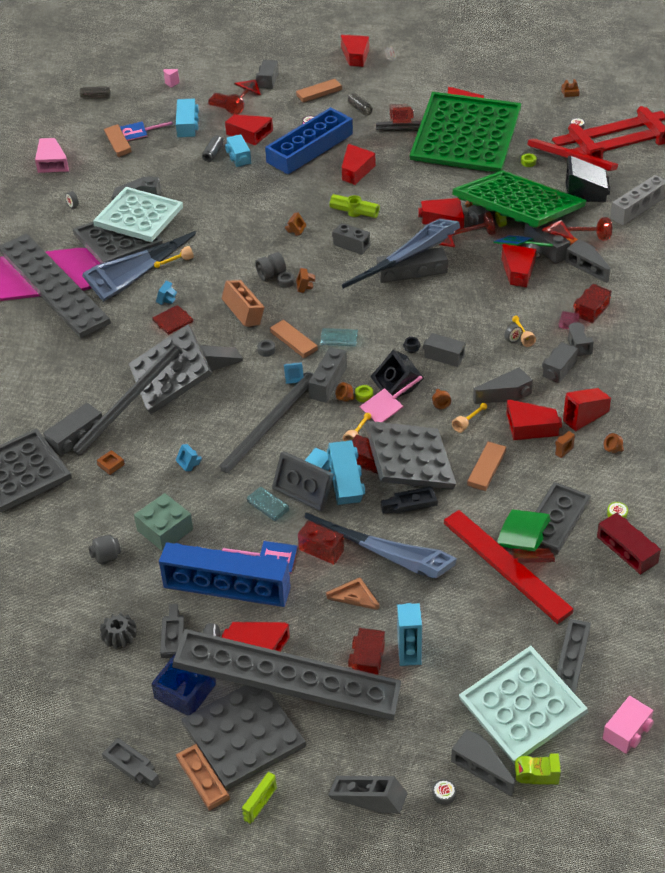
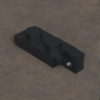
(409, 501)

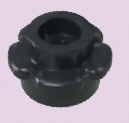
(411, 344)

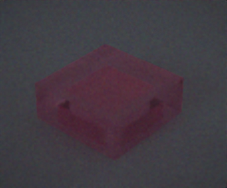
(568, 318)

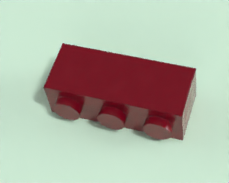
(628, 543)

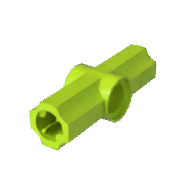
(354, 206)

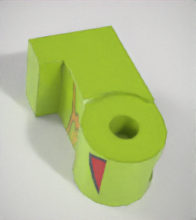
(538, 769)

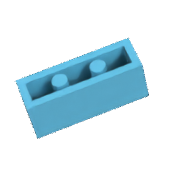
(187, 117)
(346, 472)
(409, 634)

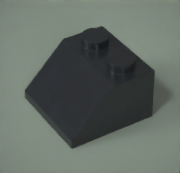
(396, 373)

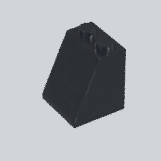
(586, 180)

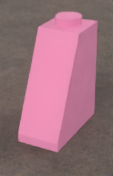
(50, 157)

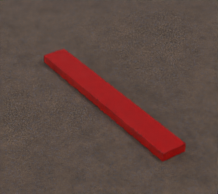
(508, 567)

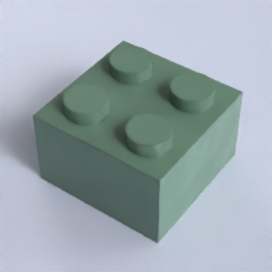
(163, 521)

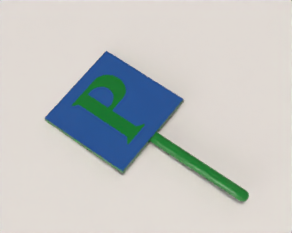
(518, 240)

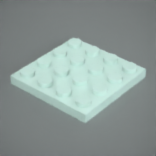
(138, 214)
(523, 704)

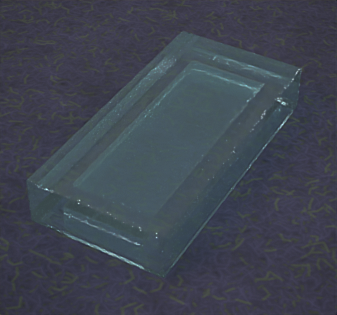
(339, 337)
(268, 503)

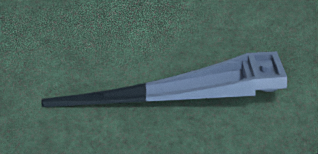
(428, 237)
(115, 276)
(417, 559)

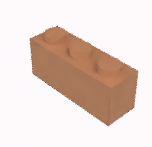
(242, 303)

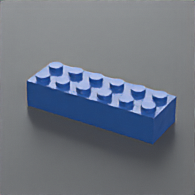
(309, 140)
(225, 574)

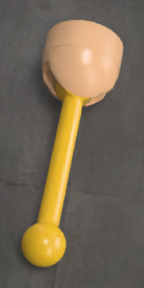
(186, 253)
(527, 337)
(461, 423)
(350, 434)

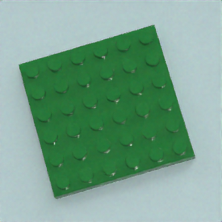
(466, 132)
(519, 198)

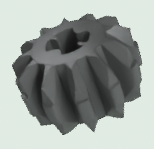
(118, 630)

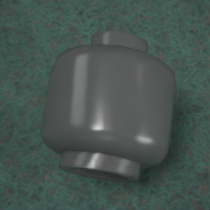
(104, 548)

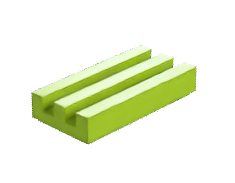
(259, 797)

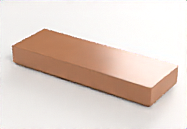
(318, 90)
(117, 140)
(293, 338)
(486, 466)
(202, 777)

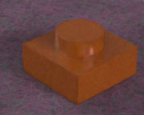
(564, 444)
(110, 462)

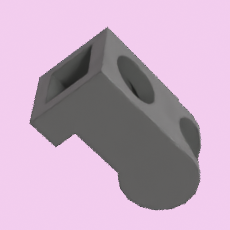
(579, 340)

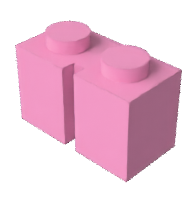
(628, 724)

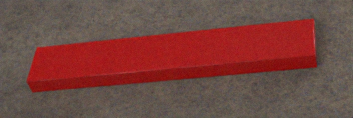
(564, 152)

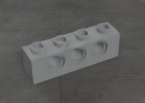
(638, 200)

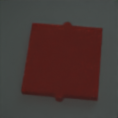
(172, 319)
(539, 555)

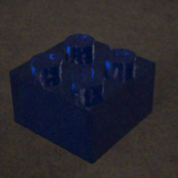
(181, 688)

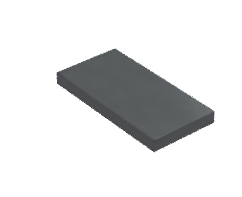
(565, 509)

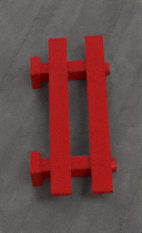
(588, 147)

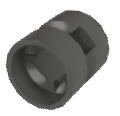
(272, 265)

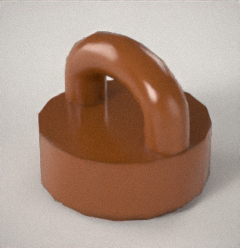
(344, 392)
(441, 399)
(613, 443)

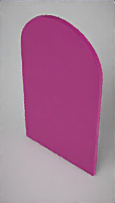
(71, 261)

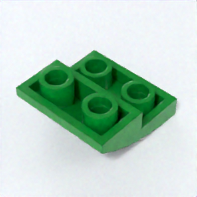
(523, 530)

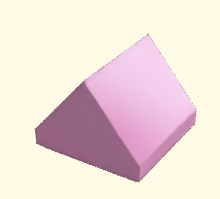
(171, 77)

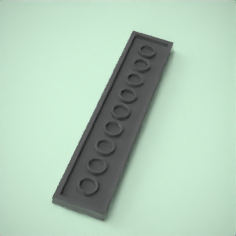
(54, 285)
(287, 674)

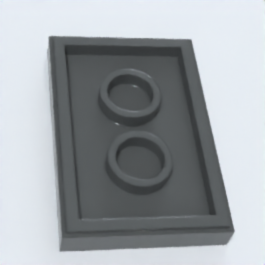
(302, 481)

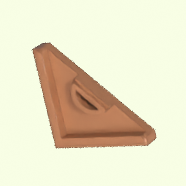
(354, 593)

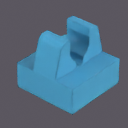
(166, 294)
(293, 372)
(187, 457)

